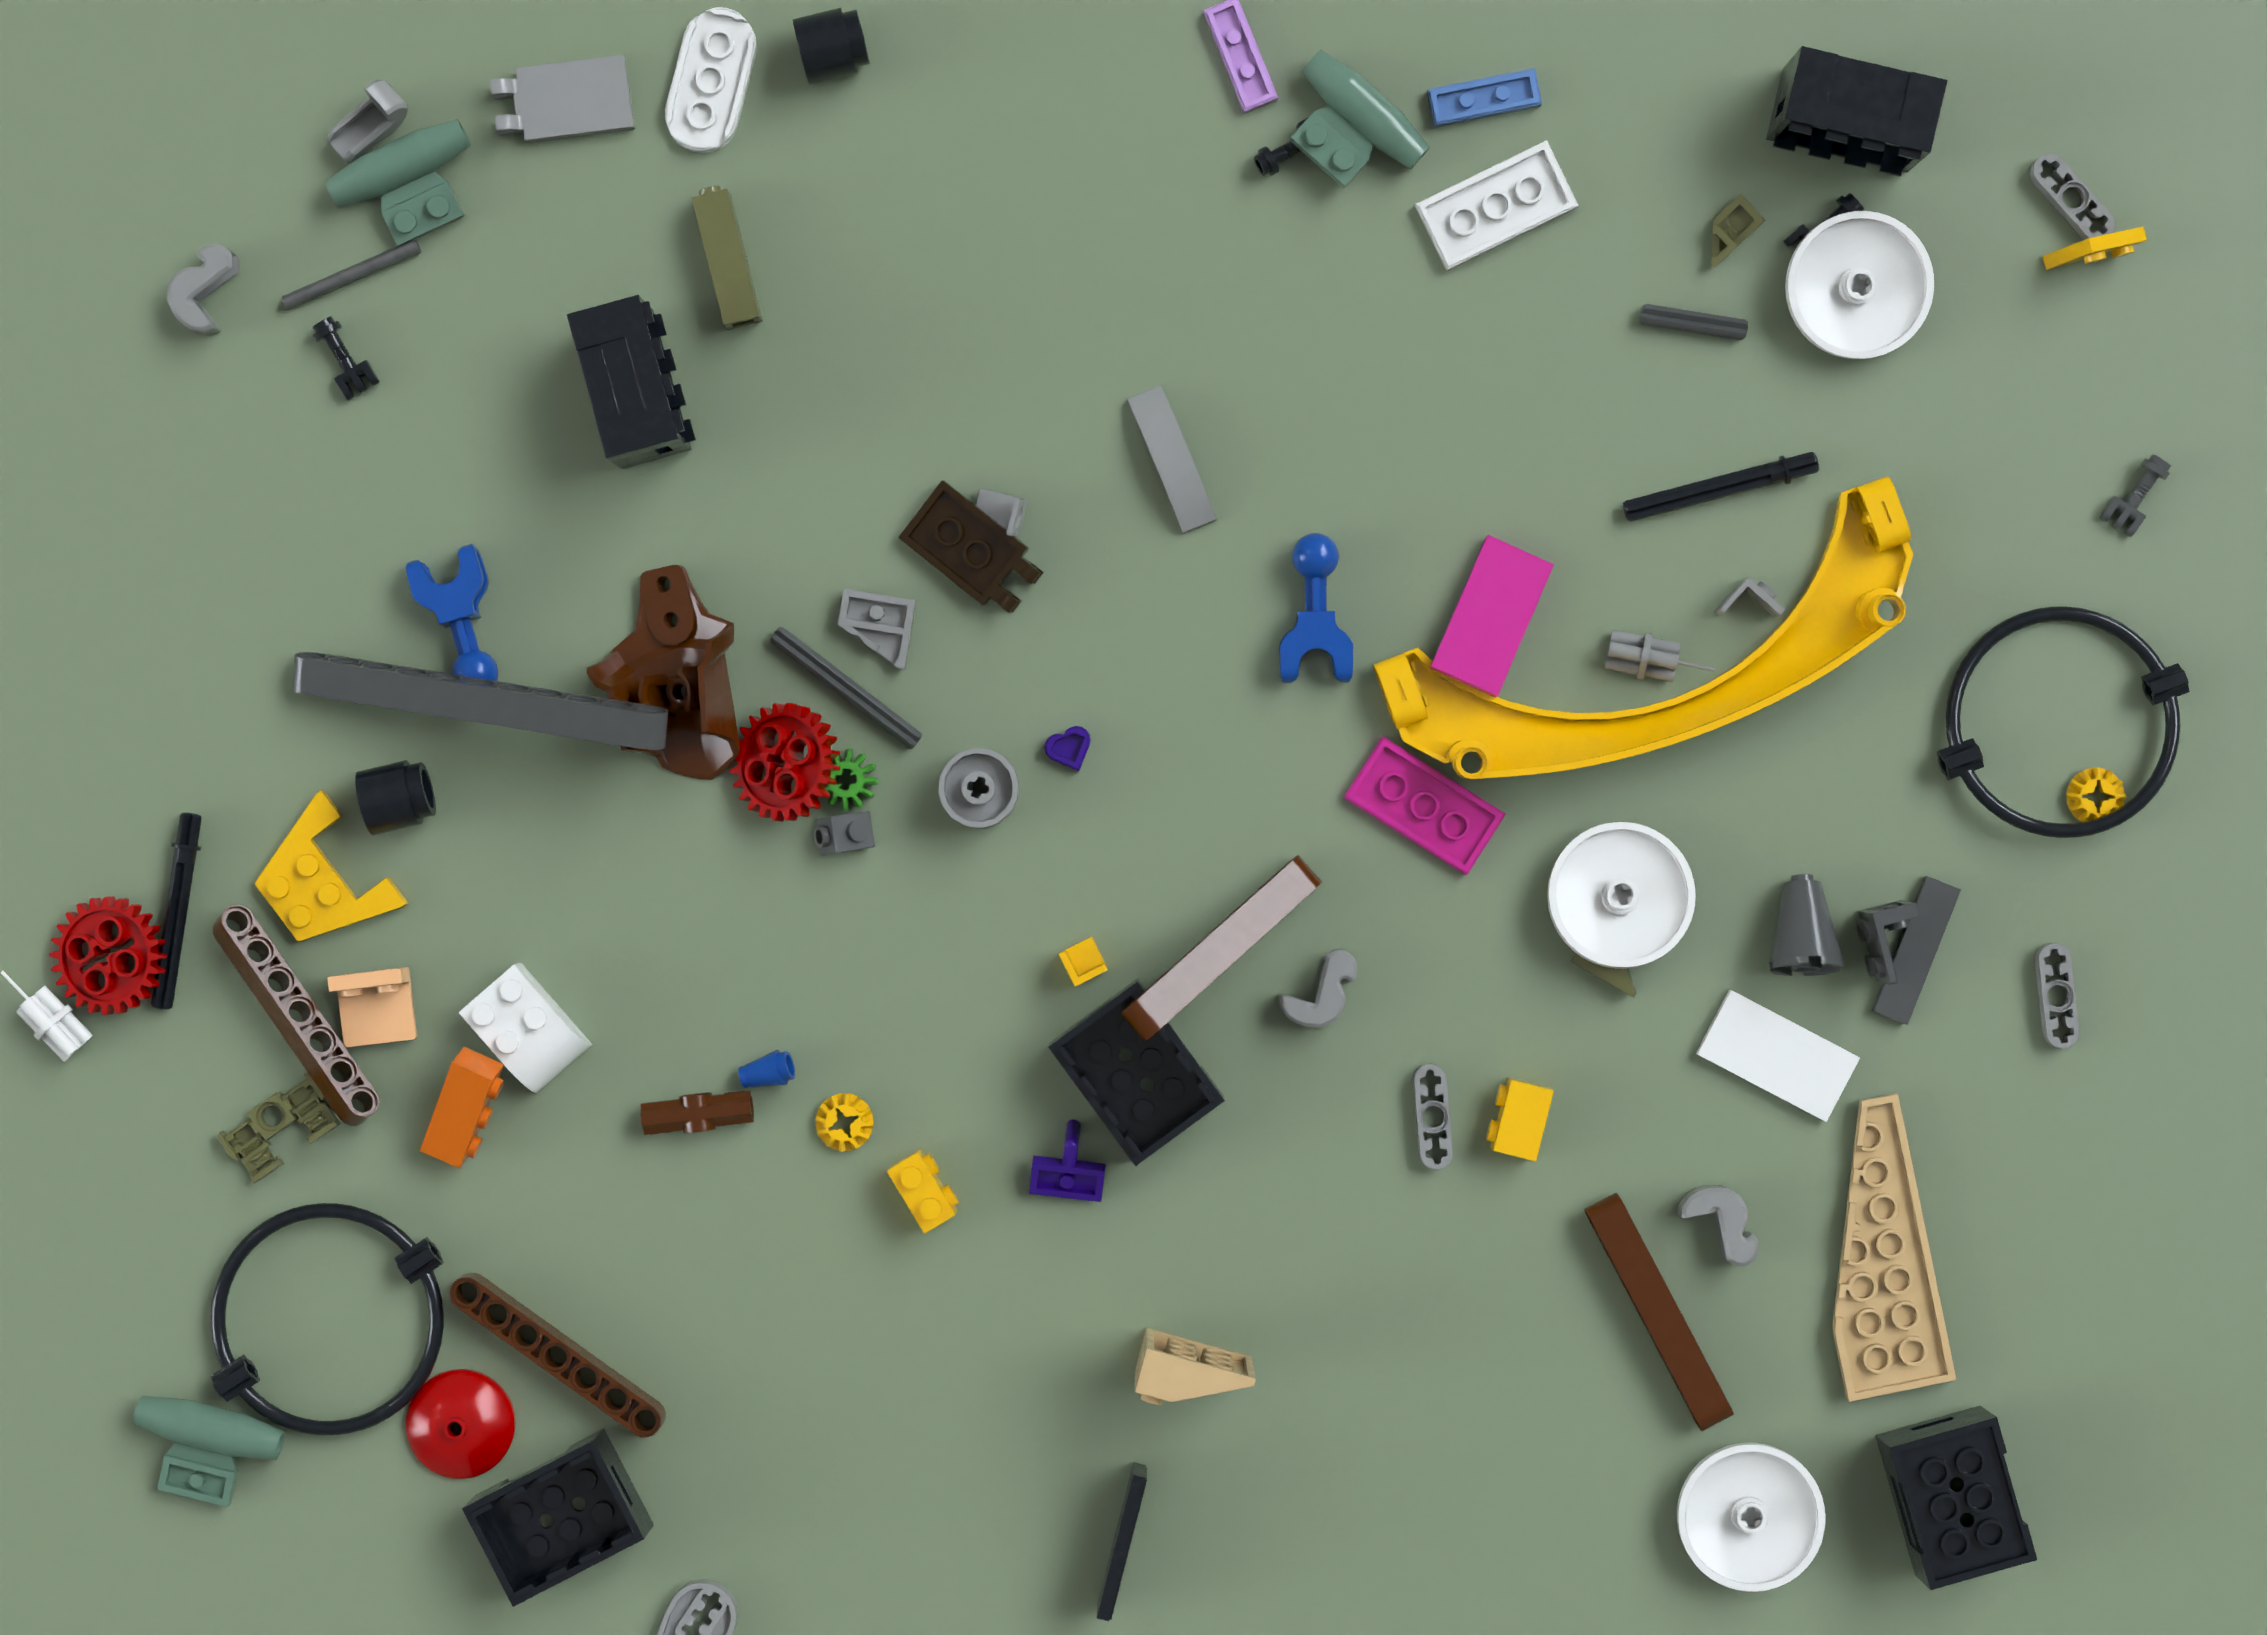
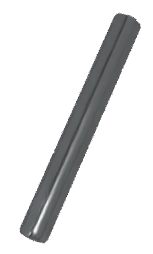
(846, 687)

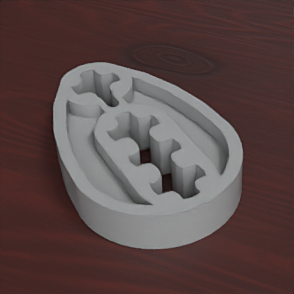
(692, 1597)

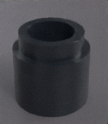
(830, 44)
(394, 796)

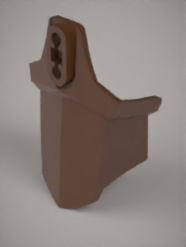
(679, 671)

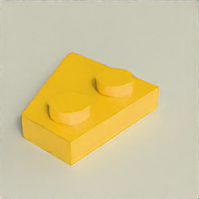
(2096, 248)

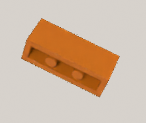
(463, 1108)

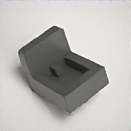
(844, 833)

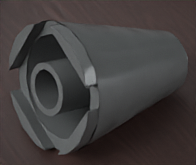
(1804, 931)

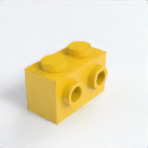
(923, 1191)

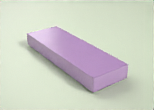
(1240, 55)

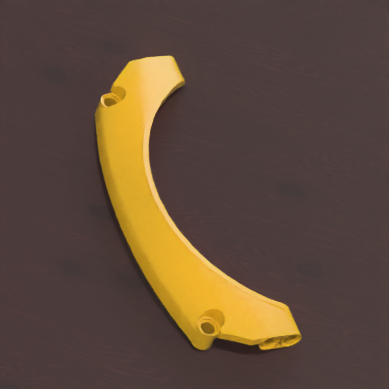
(1826, 627)

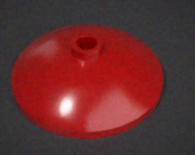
(477, 1406)

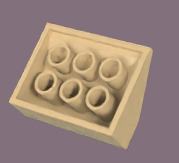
(1185, 1369)

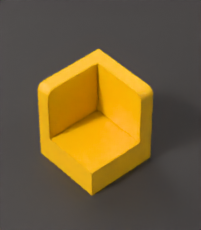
(1083, 961)

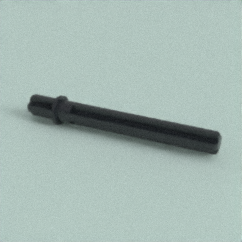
(1721, 486)
(177, 907)

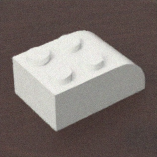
(525, 1028)

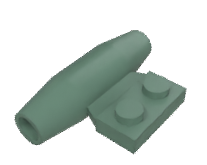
(1353, 122)
(405, 178)
(205, 1445)

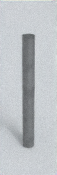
(351, 274)

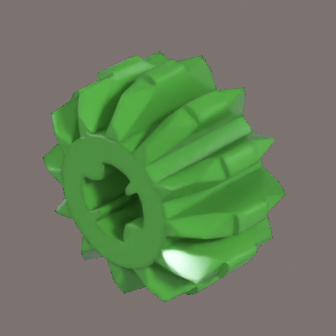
(854, 789)

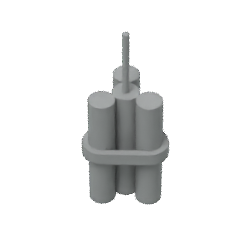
(1645, 656)

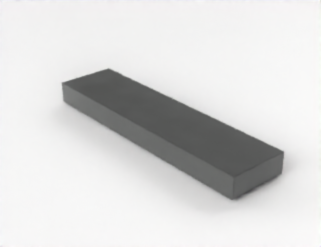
(1917, 950)

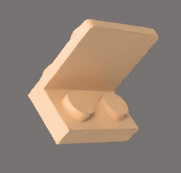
(375, 1006)

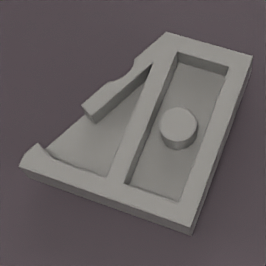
(879, 622)

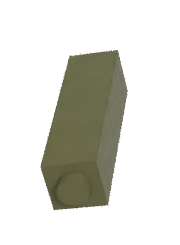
(726, 257)

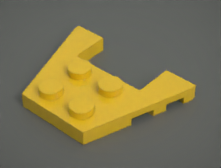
(308, 888)

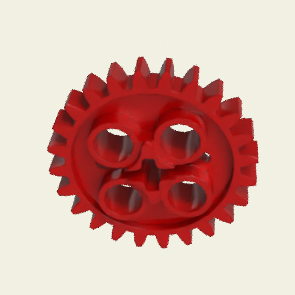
(809, 773)
(94, 926)

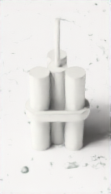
(52, 1021)

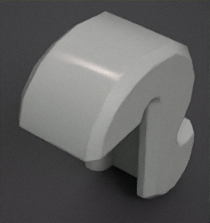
(368, 122)
(196, 283)
(1329, 995)
(1730, 1220)

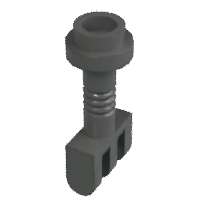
(2155, 468)

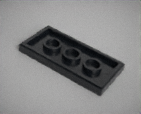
(1122, 1542)

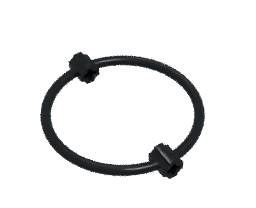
(2159, 686)
(240, 1374)

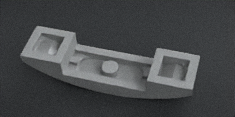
(1172, 459)

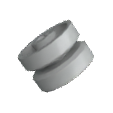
(957, 785)

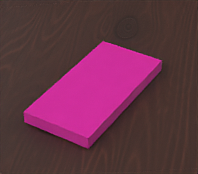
(1491, 616)
(1424, 805)

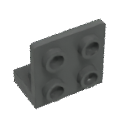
(1871, 929)

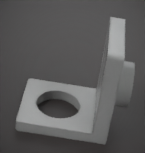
(1004, 509)
(1760, 592)

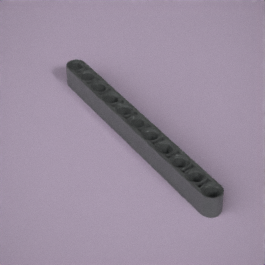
(481, 700)

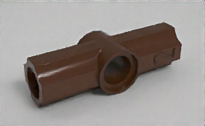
(697, 1112)

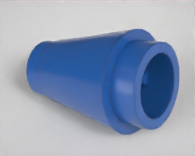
(768, 1070)

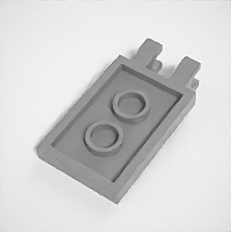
(567, 99)

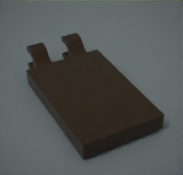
(968, 547)

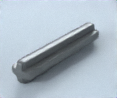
(1693, 322)

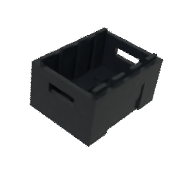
(1856, 111)
(631, 381)
(1135, 1117)
(1919, 1471)
(537, 1557)

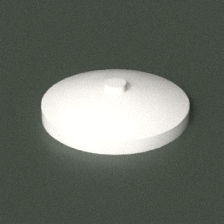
(1859, 285)
(1621, 895)
(1751, 1517)

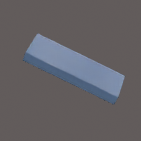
(1484, 97)

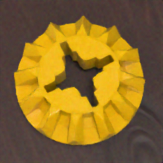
(2085, 783)
(850, 1106)

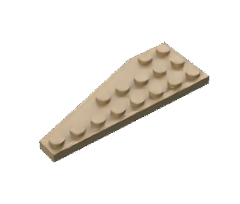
(1887, 1293)

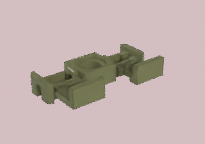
(249, 1136)

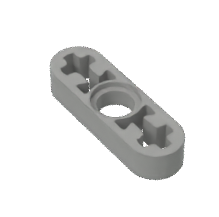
(2074, 182)
(2051, 1023)
(1443, 1142)

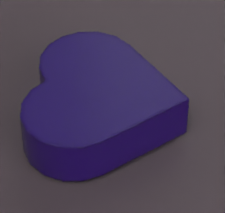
(1069, 748)

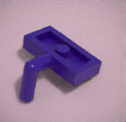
(1067, 1175)

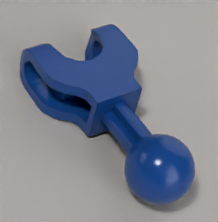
(1315, 558)
(456, 607)

